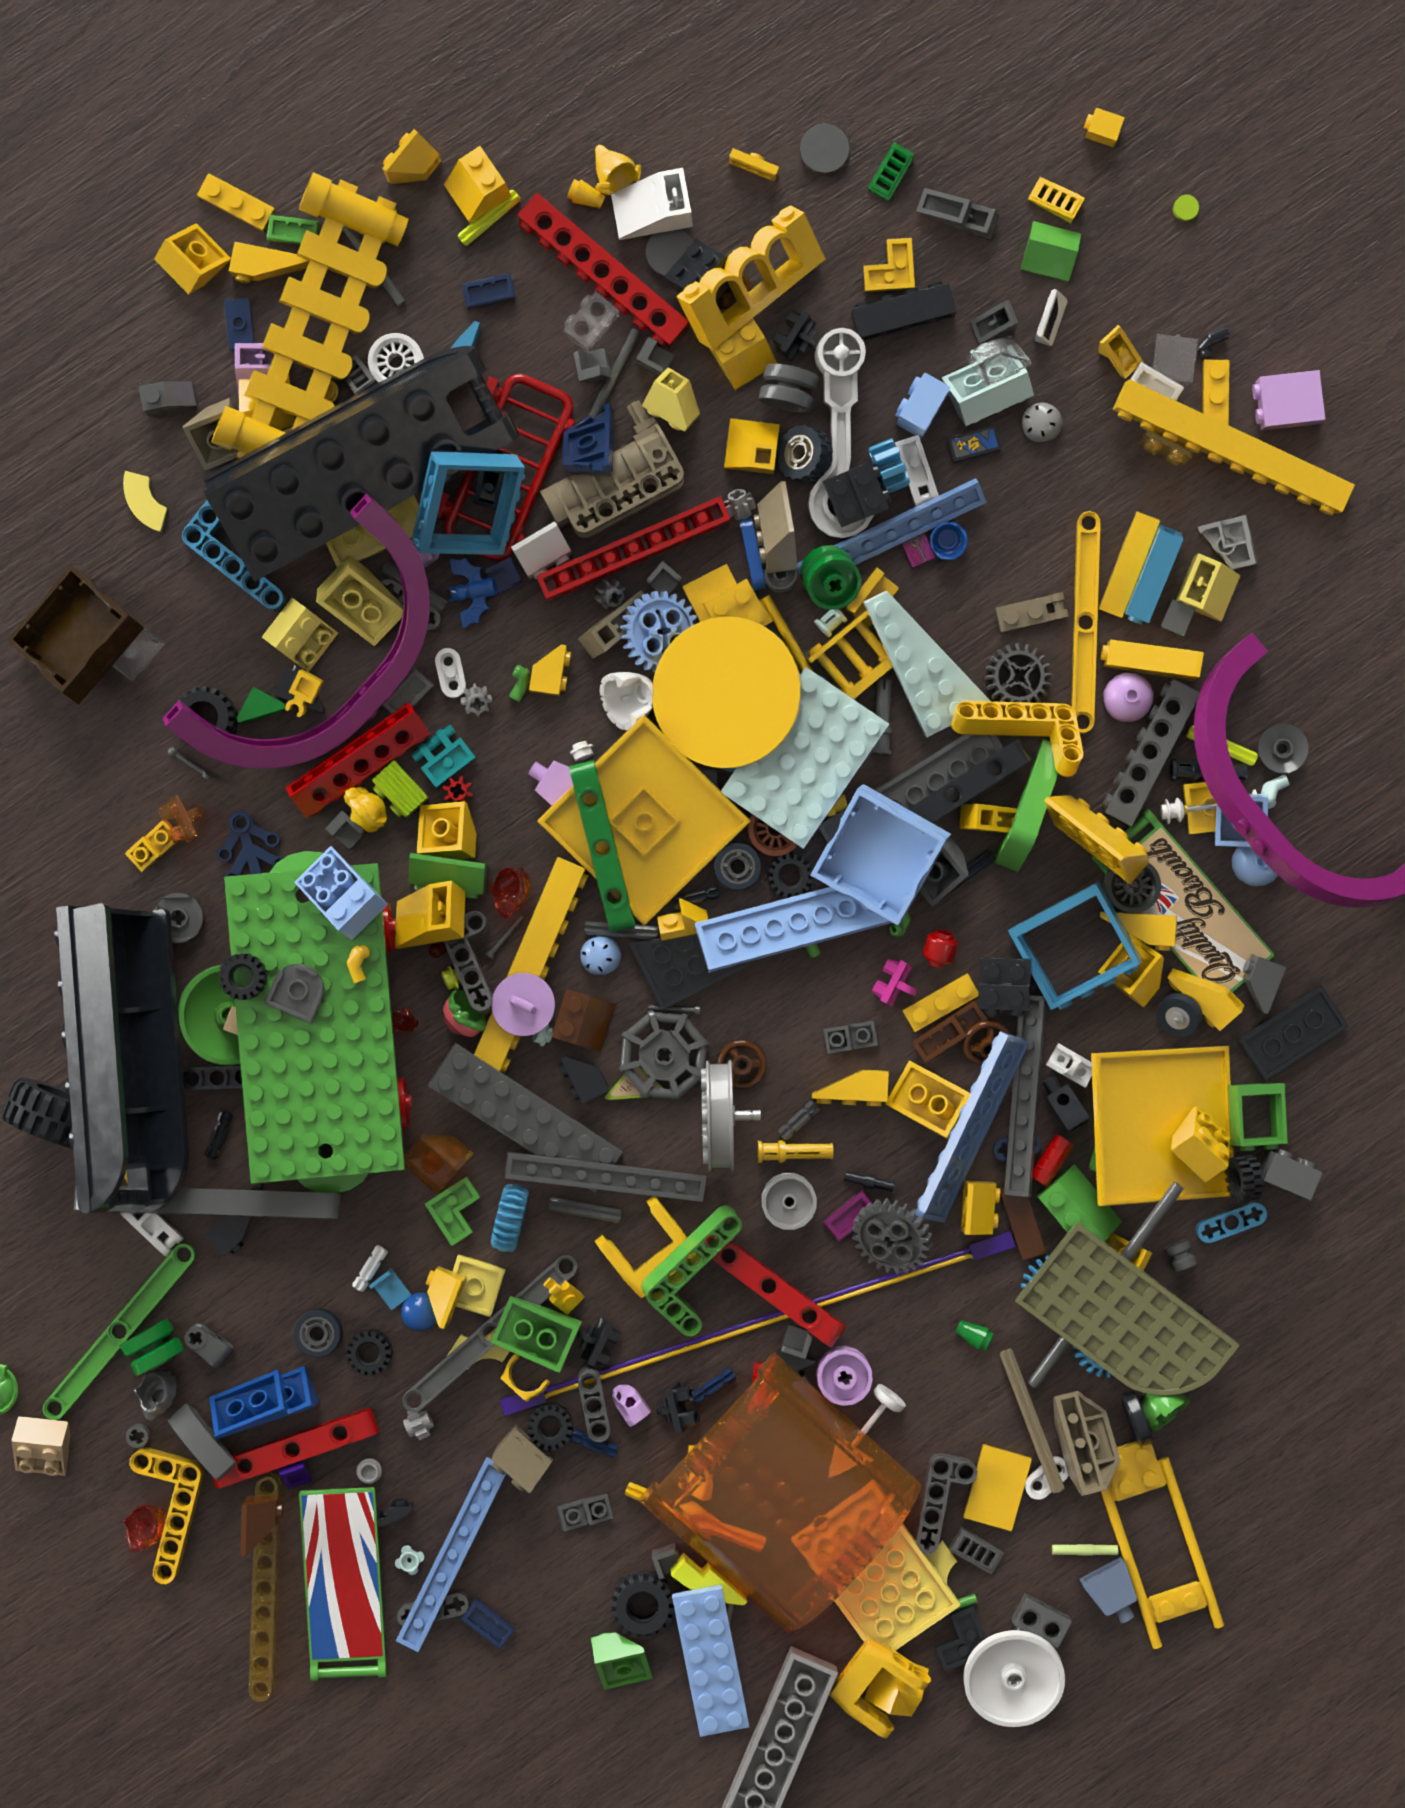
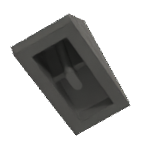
(994, 322)

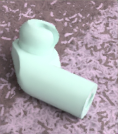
(1271, 788)

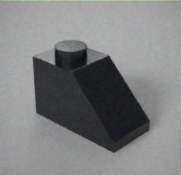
(489, 486)
(285, 683)

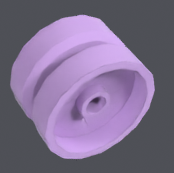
(847, 1390)

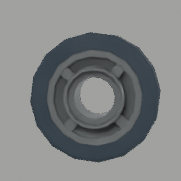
(741, 852)
(307, 1342)

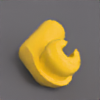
(355, 961)

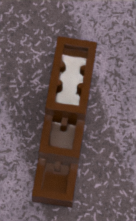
(950, 1030)

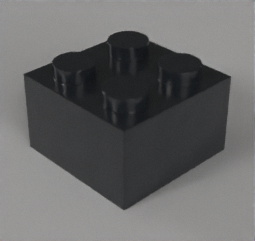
(693, 266)

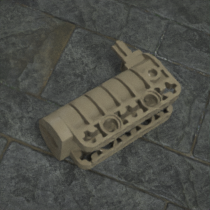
(634, 469)

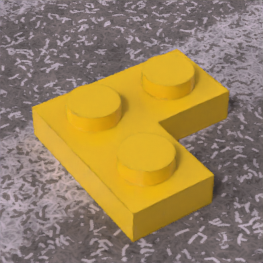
(896, 274)

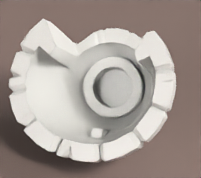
(626, 697)

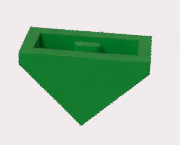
(258, 706)

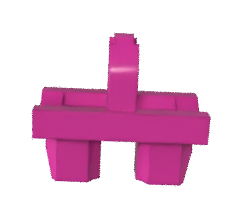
(891, 991)

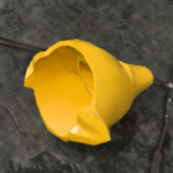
(614, 170)

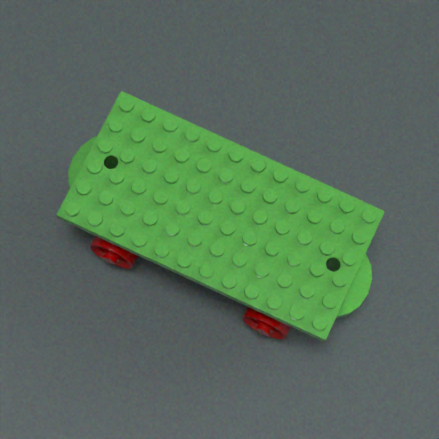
(326, 1077)

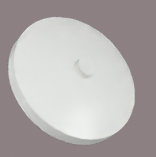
(1014, 1678)

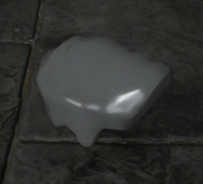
(156, 1393)

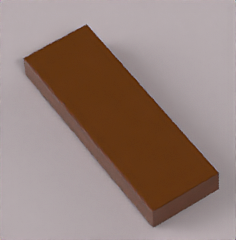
(1023, 1225)

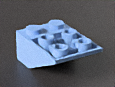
(341, 893)

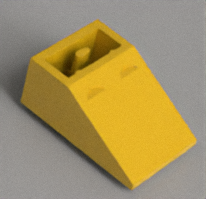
(430, 915)

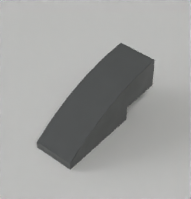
(958, 213)
(201, 1441)

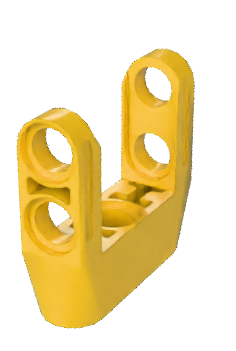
(635, 1277)
(860, 1673)

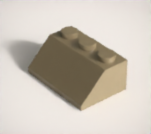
(776, 531)

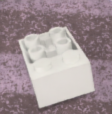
(653, 205)

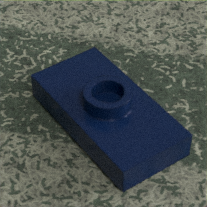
(488, 291)
(239, 321)
(488, 1623)

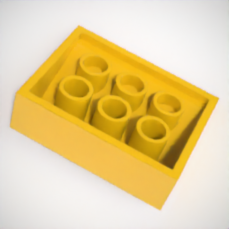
(1097, 837)

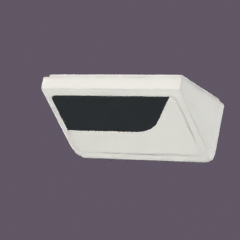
(1051, 318)

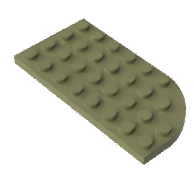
(1124, 1318)

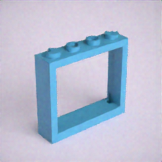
(431, 495)
(1086, 988)

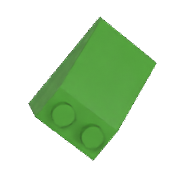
(536, 1333)

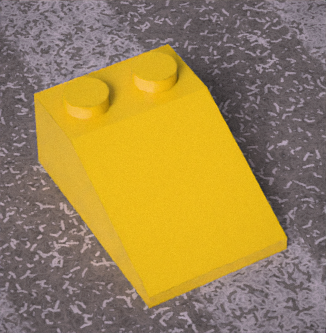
(928, 1099)

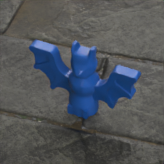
(475, 589)

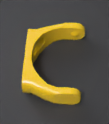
(507, 1378)

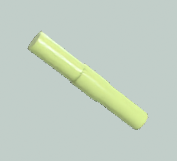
(1084, 1550)

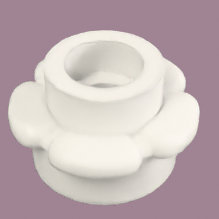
(582, 751)

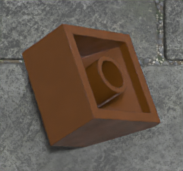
(583, 1020)

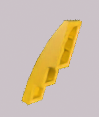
(1129, 564)

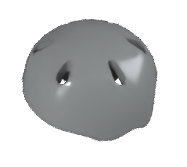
(1040, 421)

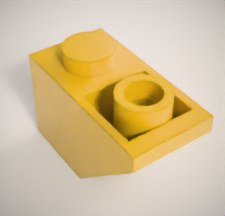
(548, 672)

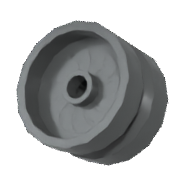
(788, 388)

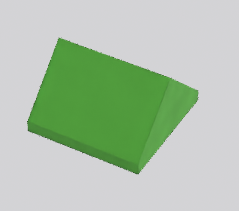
(1051, 251)

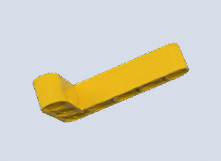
(1026, 719)
(177, 1507)

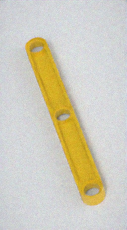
(1085, 605)

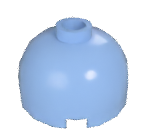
(1251, 868)

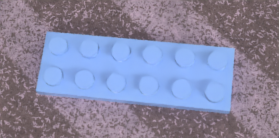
(710, 1660)

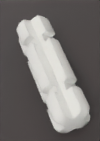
(370, 1268)

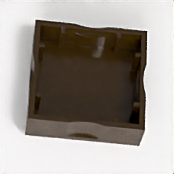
(75, 634)

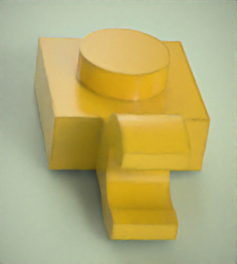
(565, 1296)

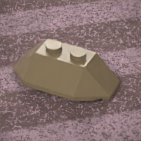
(1085, 1442)

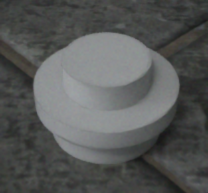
(369, 1471)

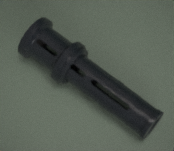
(1192, 770)

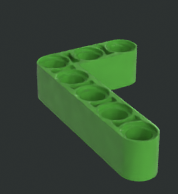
(1030, 810)
(687, 1268)

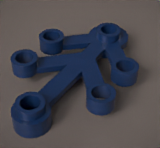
(249, 851)

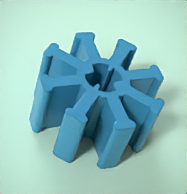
(891, 467)

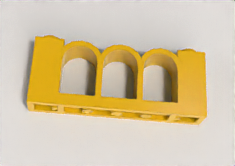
(699, 299)

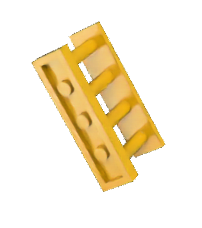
(867, 673)

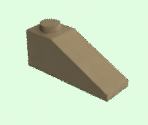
(608, 631)

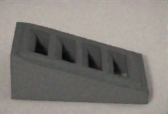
(361, 378)
(958, 1540)

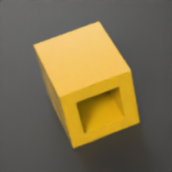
(1103, 127)

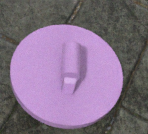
(523, 1004)

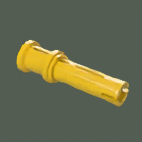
(782, 1151)

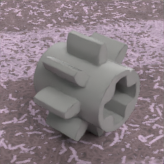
(739, 504)
(481, 704)
(418, 1424)

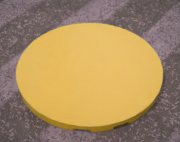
(727, 692)

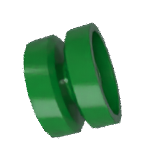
(830, 577)
(152, 1347)

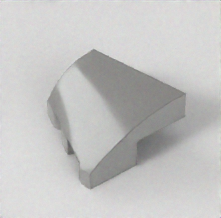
(1232, 541)

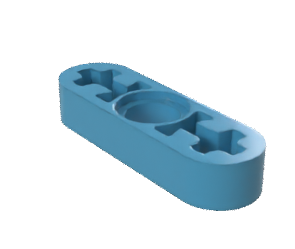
(1246, 1209)

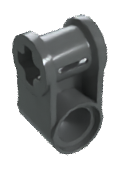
(210, 1347)

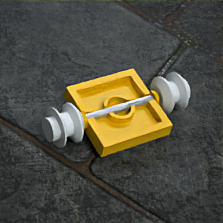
(1198, 808)

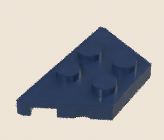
(590, 444)

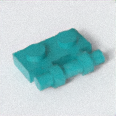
(447, 762)

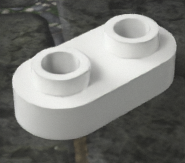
(450, 673)
(1039, 1475)

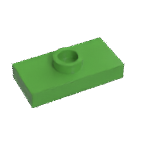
(289, 229)

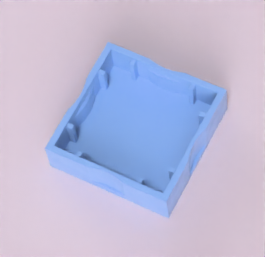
(880, 854)

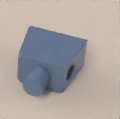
(1112, 1589)

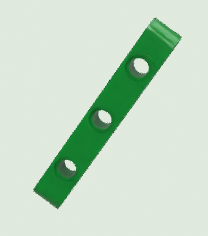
(598, 829)

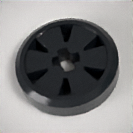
(1136, 1418)

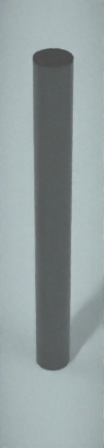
(387, 283)
(615, 372)

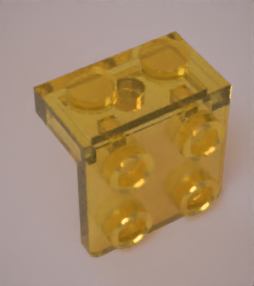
(1174, 452)

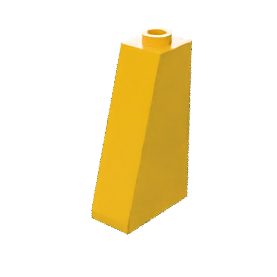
(1153, 660)

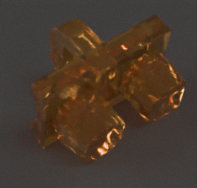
(175, 809)

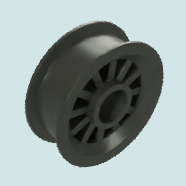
(1142, 905)

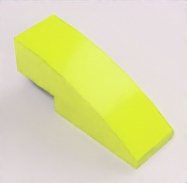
(695, 1577)

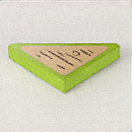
(624, 1088)

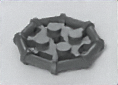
(649, 1055)

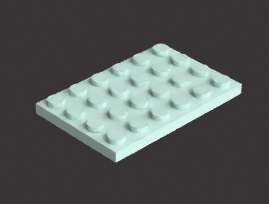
(812, 766)

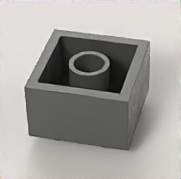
(1294, 1176)

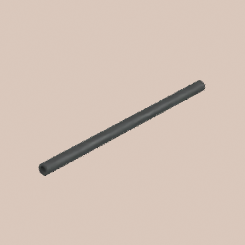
(1129, 1252)

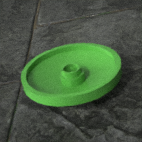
(202, 1018)

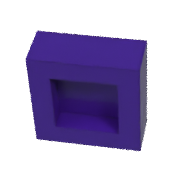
(295, 1474)

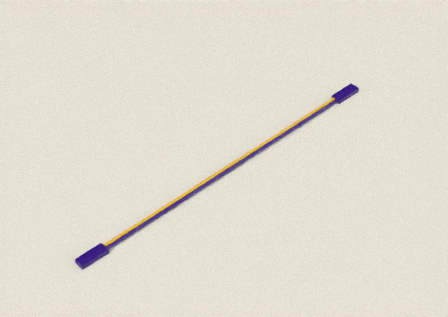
(978, 1250)

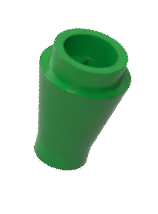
(974, 1334)

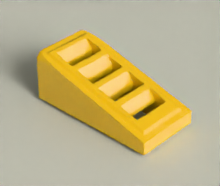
(1060, 191)

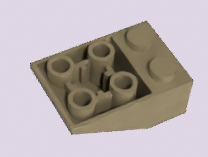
(521, 1459)

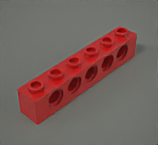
(360, 748)

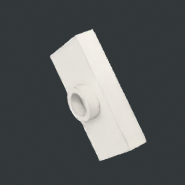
(1156, 381)

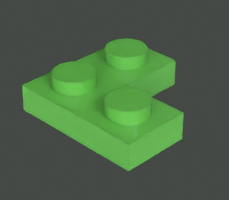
(446, 1209)

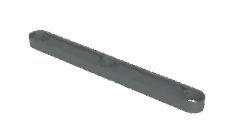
(476, 1344)

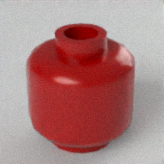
(940, 948)

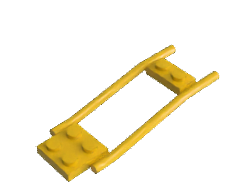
(743, 603)
(1135, 1475)

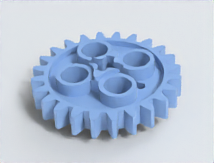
(638, 634)

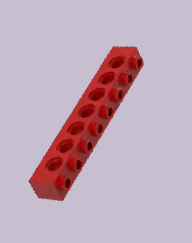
(540, 209)
(634, 549)

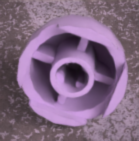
(1128, 697)

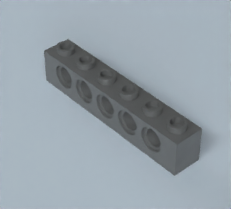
(1185, 700)

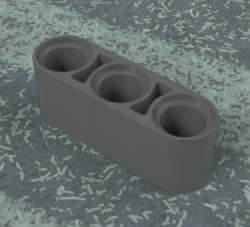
(594, 1392)

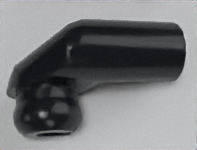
(1209, 340)

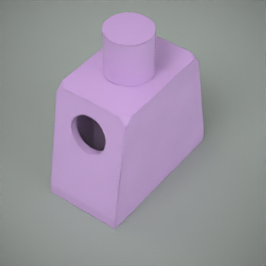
(553, 781)

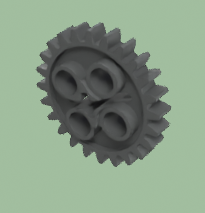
(892, 1236)

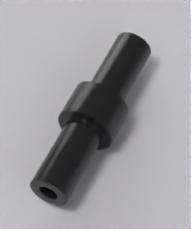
(869, 1181)

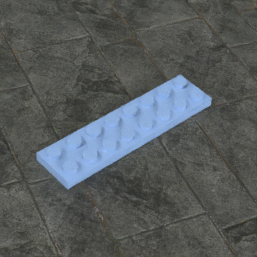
(782, 927)

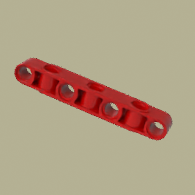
(785, 1297)
(310, 1441)

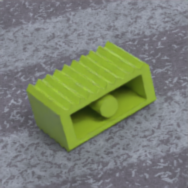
(399, 789)

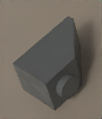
(167, 397)
(1262, 981)

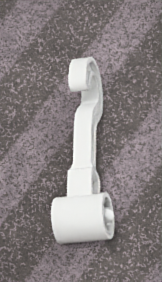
(838, 359)

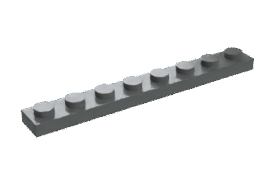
(1025, 1102)
(605, 1176)

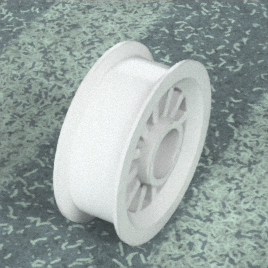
(382, 344)

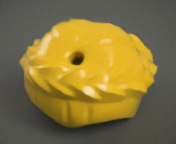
(366, 808)

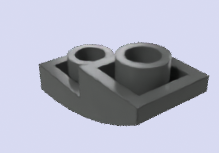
(851, 1036)
(584, 1512)

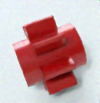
(455, 785)

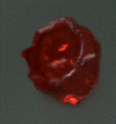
(510, 890)
(144, 1526)

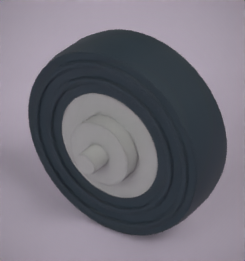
(1179, 1015)

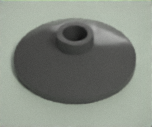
(1294, 742)

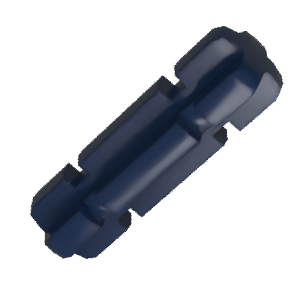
(714, 1385)
(579, 1438)

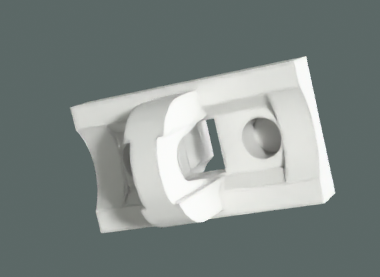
(1079, 1071)

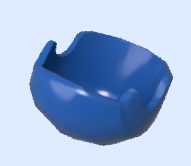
(948, 541)
(418, 1312)

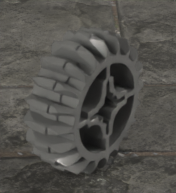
(1011, 667)

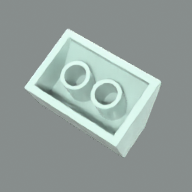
(976, 400)

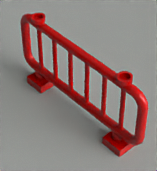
(501, 396)

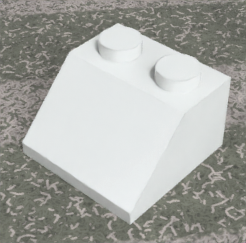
(542, 550)

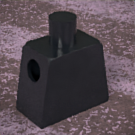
(1071, 1115)

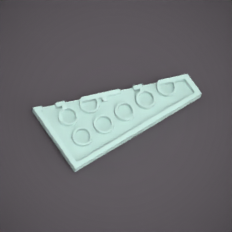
(924, 670)

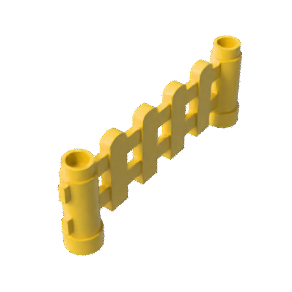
(340, 208)

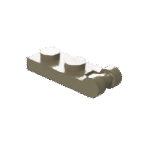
(1030, 612)

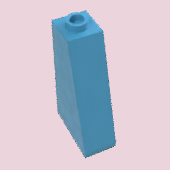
(1154, 574)

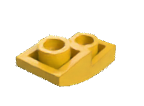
(151, 846)

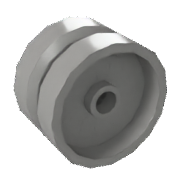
(785, 1186)

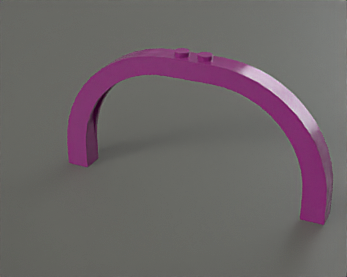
(367, 698)
(1247, 815)

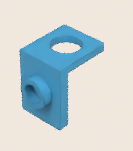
(391, 1289)

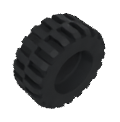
(39, 1110)

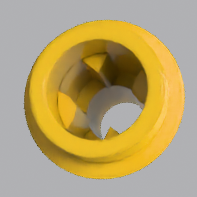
(584, 194)

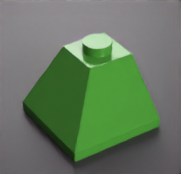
(619, 1660)

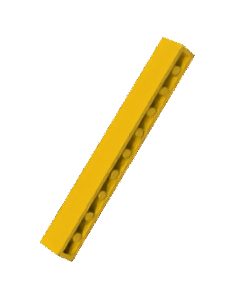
(1233, 447)
(535, 951)

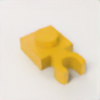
(305, 690)

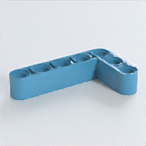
(227, 557)

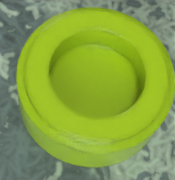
(1185, 208)

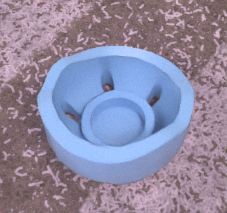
(597, 956)

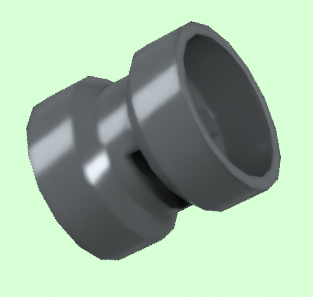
(1181, 1257)

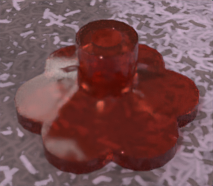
(404, 1020)

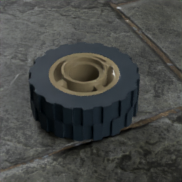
(804, 454)

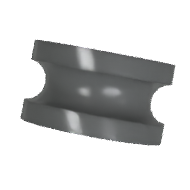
(140, 1428)

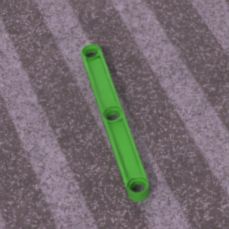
(108, 1344)

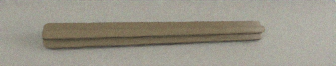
(1032, 1421)

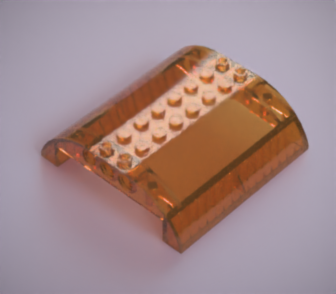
(785, 1497)

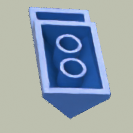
(262, 1401)

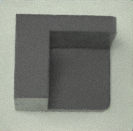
(654, 357)
(592, 365)
(664, 579)
(1177, 618)
(345, 830)
(796, 1341)
(664, 1558)

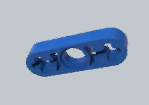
(752, 554)

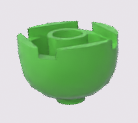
(1162, 1408)

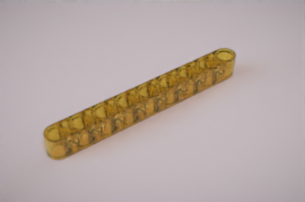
(264, 1599)

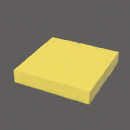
(481, 1284)

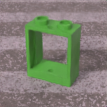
(1277, 1115)

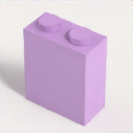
(1289, 400)

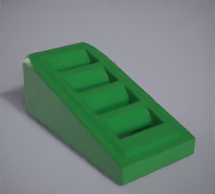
(902, 153)

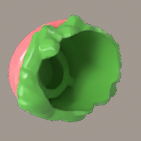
(461, 1017)

